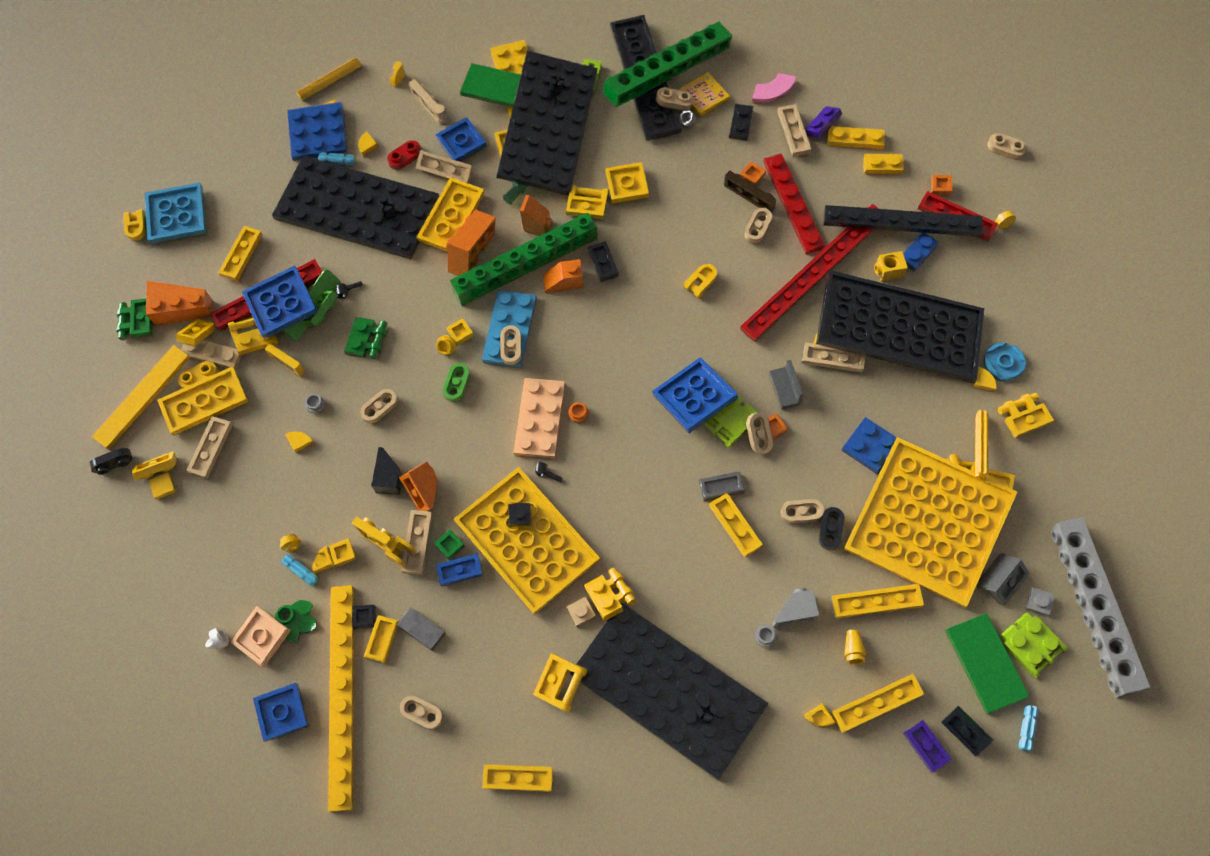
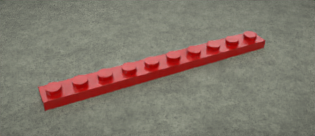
(804, 281)

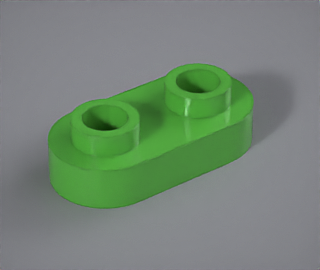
(456, 383)

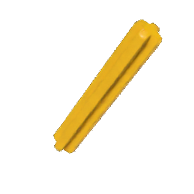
(328, 79)
(981, 445)

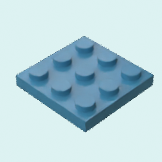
(175, 213)

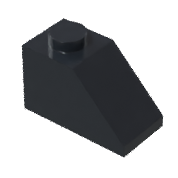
(386, 474)

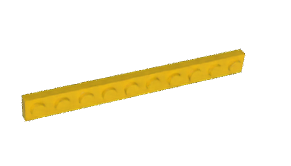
(341, 700)

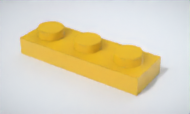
(856, 137)
(240, 253)
(735, 525)
(517, 778)

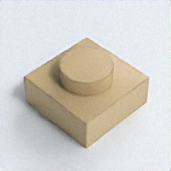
(581, 612)

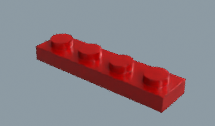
(937, 204)

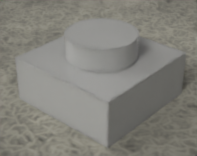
(1040, 602)

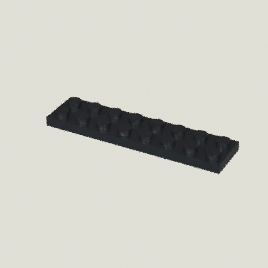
(635, 45)

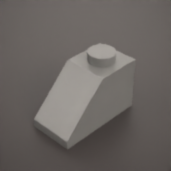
(797, 609)

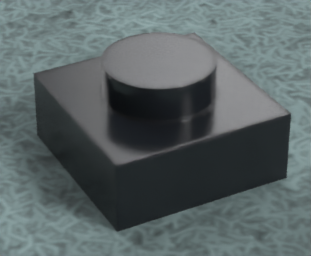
(519, 514)

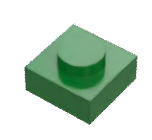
(449, 544)

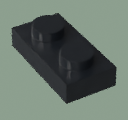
(741, 122)
(603, 261)
(967, 731)

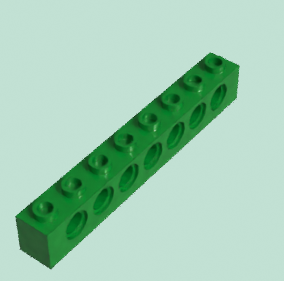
(666, 64)
(524, 259)

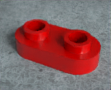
(404, 154)

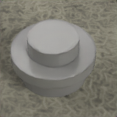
(314, 403)
(765, 635)

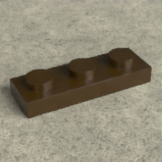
(749, 191)

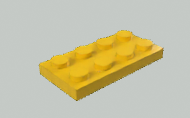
(450, 212)
(202, 401)

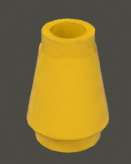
(854, 648)

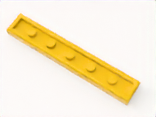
(141, 397)

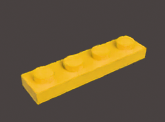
(877, 601)
(877, 703)

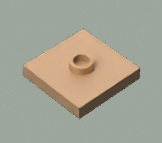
(260, 636)

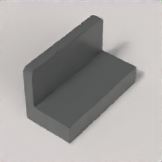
(786, 386)
(1003, 577)

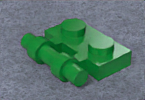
(139, 322)
(360, 337)

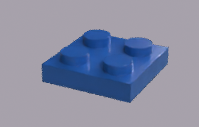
(461, 140)
(869, 445)
(280, 712)

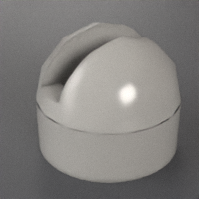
(684, 121)

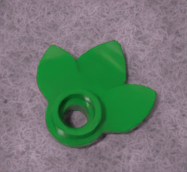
(299, 619)

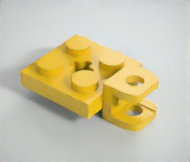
(383, 539)

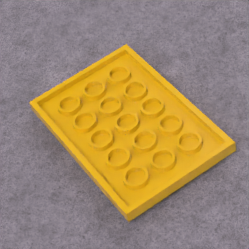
(531, 559)

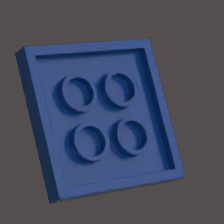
(317, 130)
(279, 302)
(695, 395)

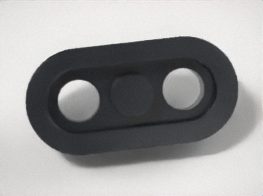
(111, 460)
(831, 529)

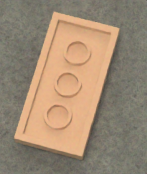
(539, 418)

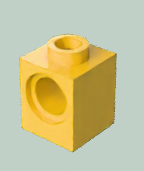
(894, 260)

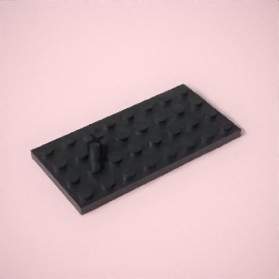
(547, 123)
(355, 206)
(901, 326)
(670, 691)

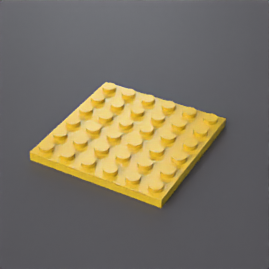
(931, 522)

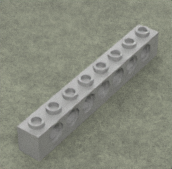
(1110, 614)

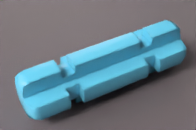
(338, 159)
(300, 570)
(1028, 728)

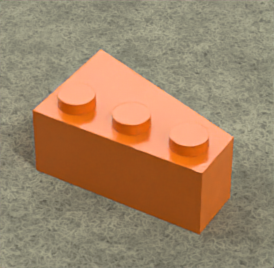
(469, 241)
(176, 303)

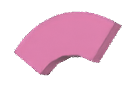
(770, 91)

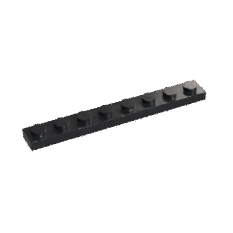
(903, 220)

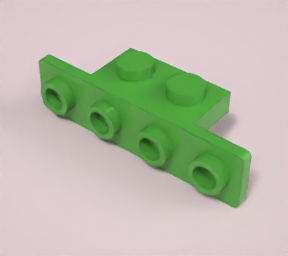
(324, 299)

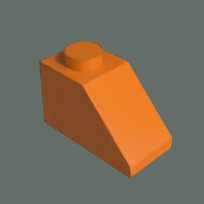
(535, 216)
(564, 276)
(421, 486)

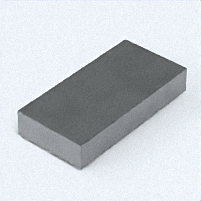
(719, 485)
(421, 629)

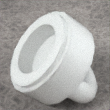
(217, 638)

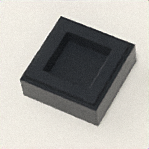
(363, 616)

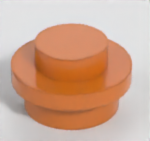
(578, 412)

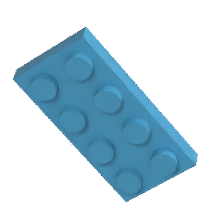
(513, 310)

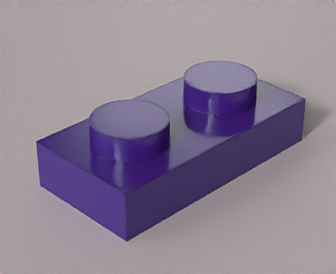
(823, 121)
(927, 746)

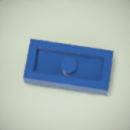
(919, 251)
(459, 570)

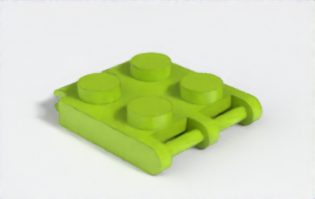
(731, 422)
(1032, 643)

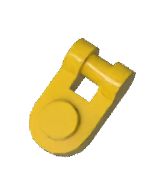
(135, 229)
(706, 275)

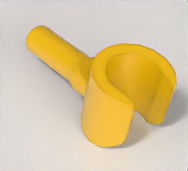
(955, 459)

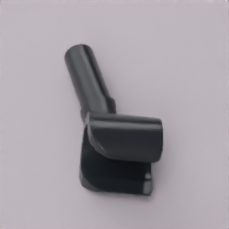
(343, 288)
(541, 471)

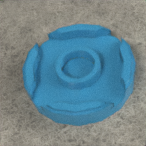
(1004, 362)

